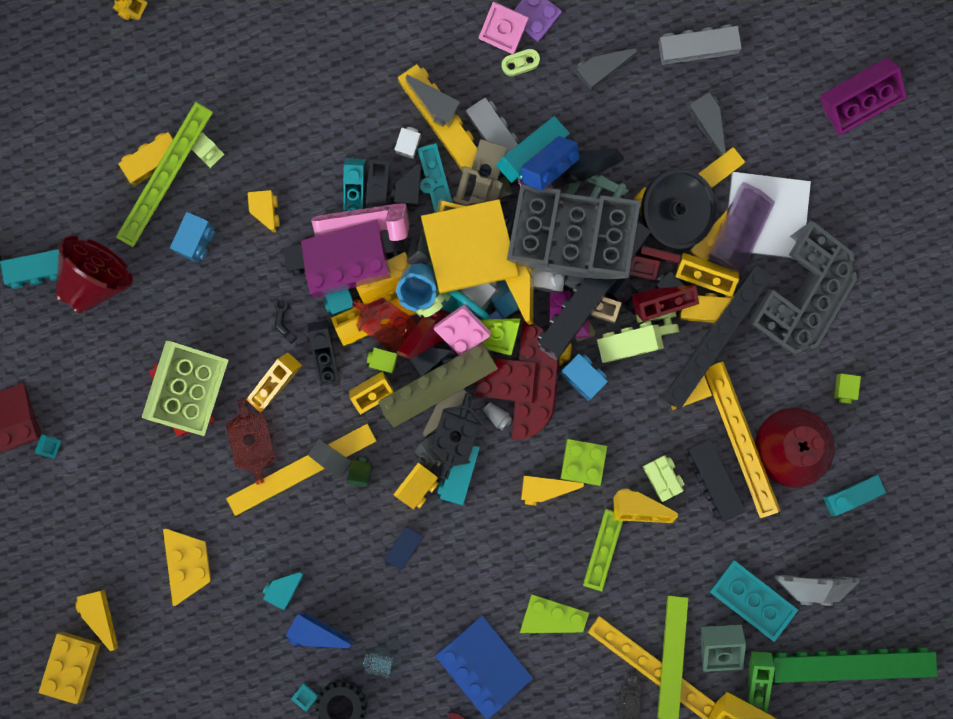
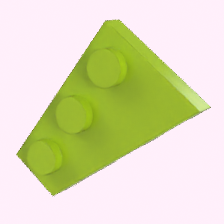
(502, 334)

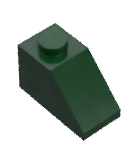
(360, 472)

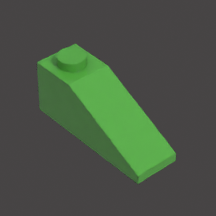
(760, 679)

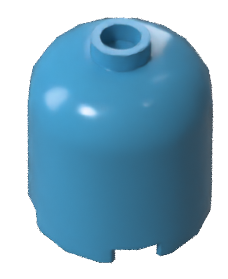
(417, 287)

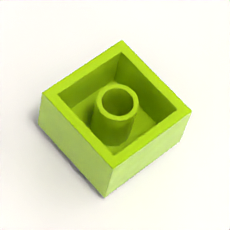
(583, 462)

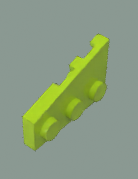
(552, 617)

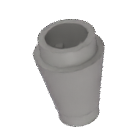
(498, 416)

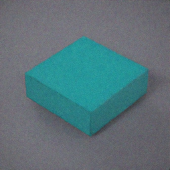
(48, 446)
(305, 697)

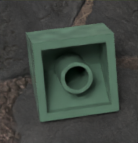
(722, 648)

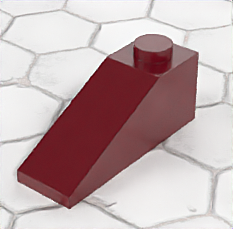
(663, 301)
(423, 335)

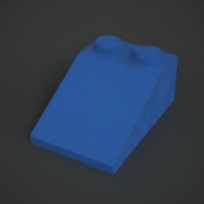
(312, 632)

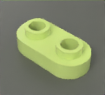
(520, 63)

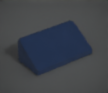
(403, 548)

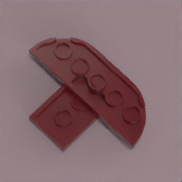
(527, 382)

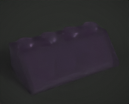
(741, 227)

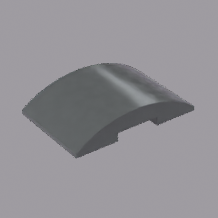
(574, 233)

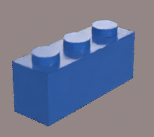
(550, 163)

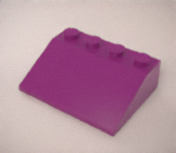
(345, 259)

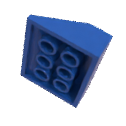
(484, 667)

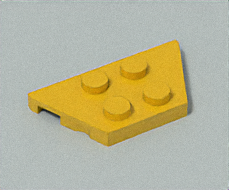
(186, 564)

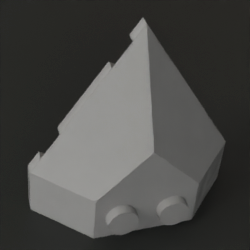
(817, 589)

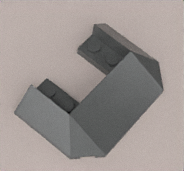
(819, 298)

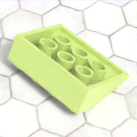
(185, 388)

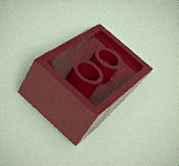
(17, 419)

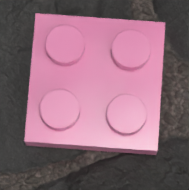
(503, 27)
(462, 330)

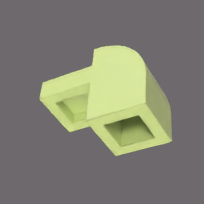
(207, 150)

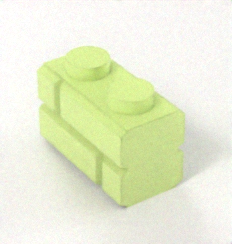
(663, 478)

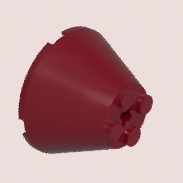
(89, 273)
(779, 449)

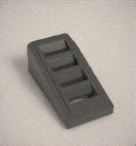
(418, 249)

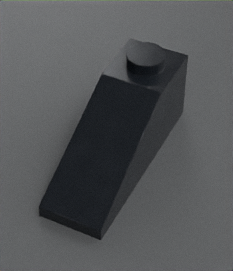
(592, 163)

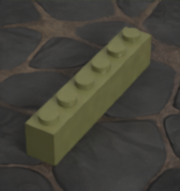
(437, 385)

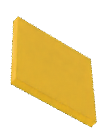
(468, 246)

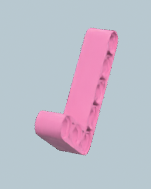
(390, 218)

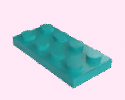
(753, 600)

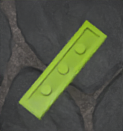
(602, 551)

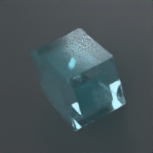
(378, 664)

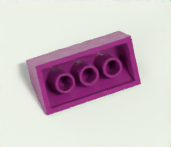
(864, 95)

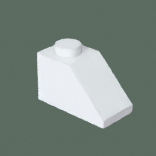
(548, 281)

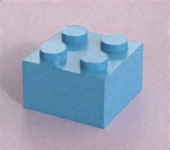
(193, 237)
(584, 376)

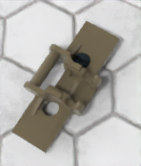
(484, 167)

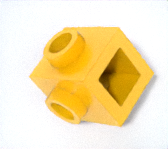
(130, 8)

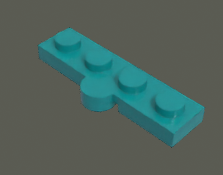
(435, 179)

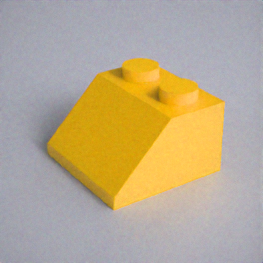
(416, 486)

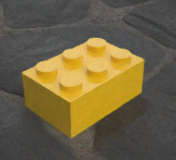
(69, 667)

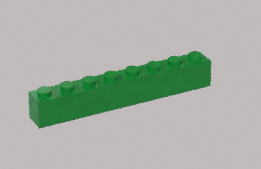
(854, 666)

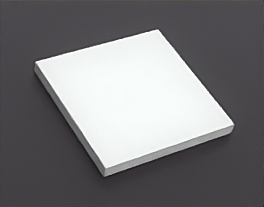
(786, 216)

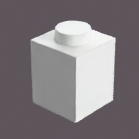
(408, 142)

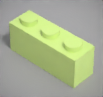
(630, 342)

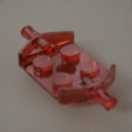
(389, 334)
(258, 455)

